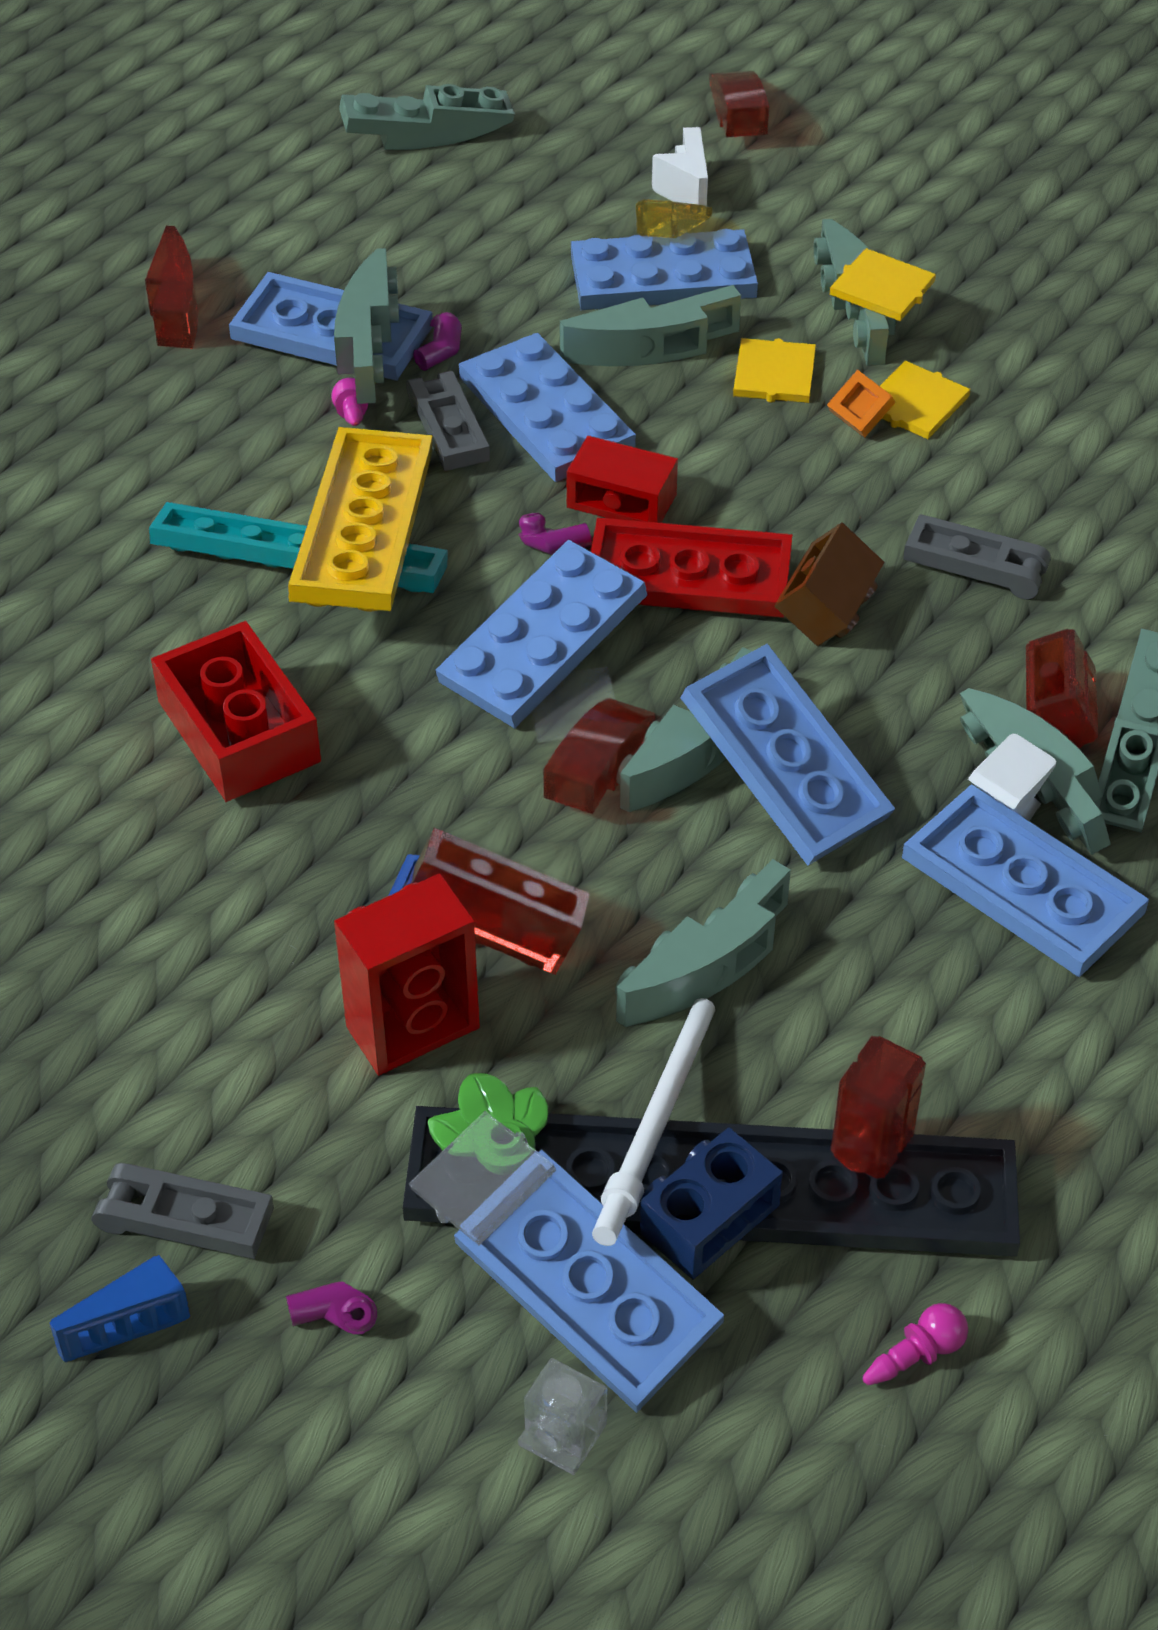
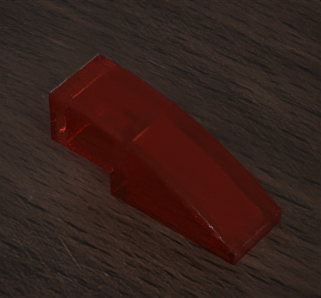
(740, 103)
(172, 292)
(593, 752)

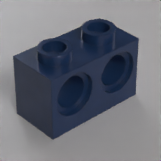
(719, 1209)

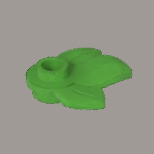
(480, 1092)

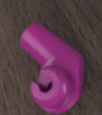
(444, 344)
(549, 540)
(336, 1304)

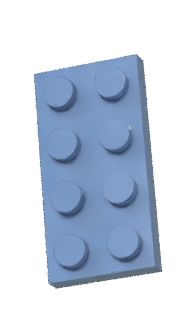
(661, 267)
(301, 321)
(542, 402)
(541, 633)
(787, 753)
(1025, 879)
(607, 1304)

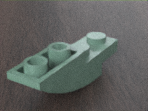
(440, 119)
(834, 251)
(365, 322)
(646, 335)
(1132, 753)
(670, 759)
(1072, 782)
(705, 959)

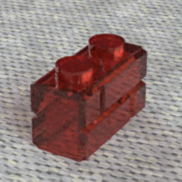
(1063, 685)
(877, 1107)

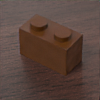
(830, 585)

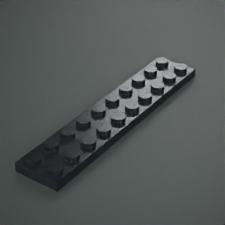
(935, 1197)

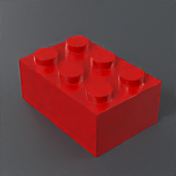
(236, 710)
(408, 973)

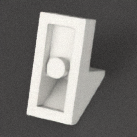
(684, 173)
(1014, 774)

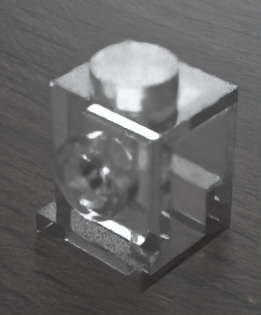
(563, 1416)

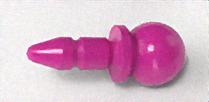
(345, 401)
(939, 1331)

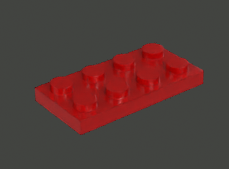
(699, 564)

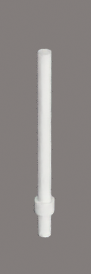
(626, 1187)

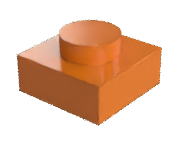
(861, 403)

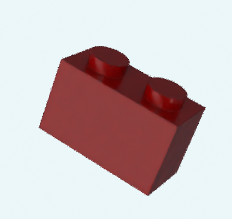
(621, 481)

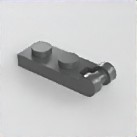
(450, 421)
(978, 555)
(184, 1210)

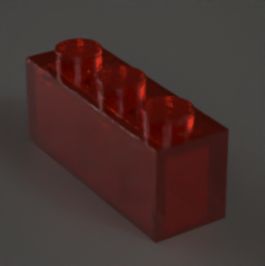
(510, 903)

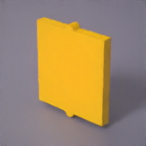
(882, 284)
(774, 370)
(922, 399)

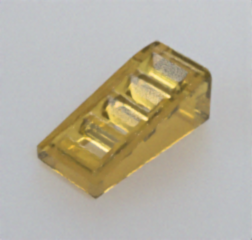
(669, 218)

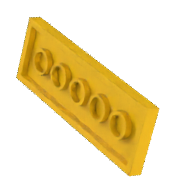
(361, 520)

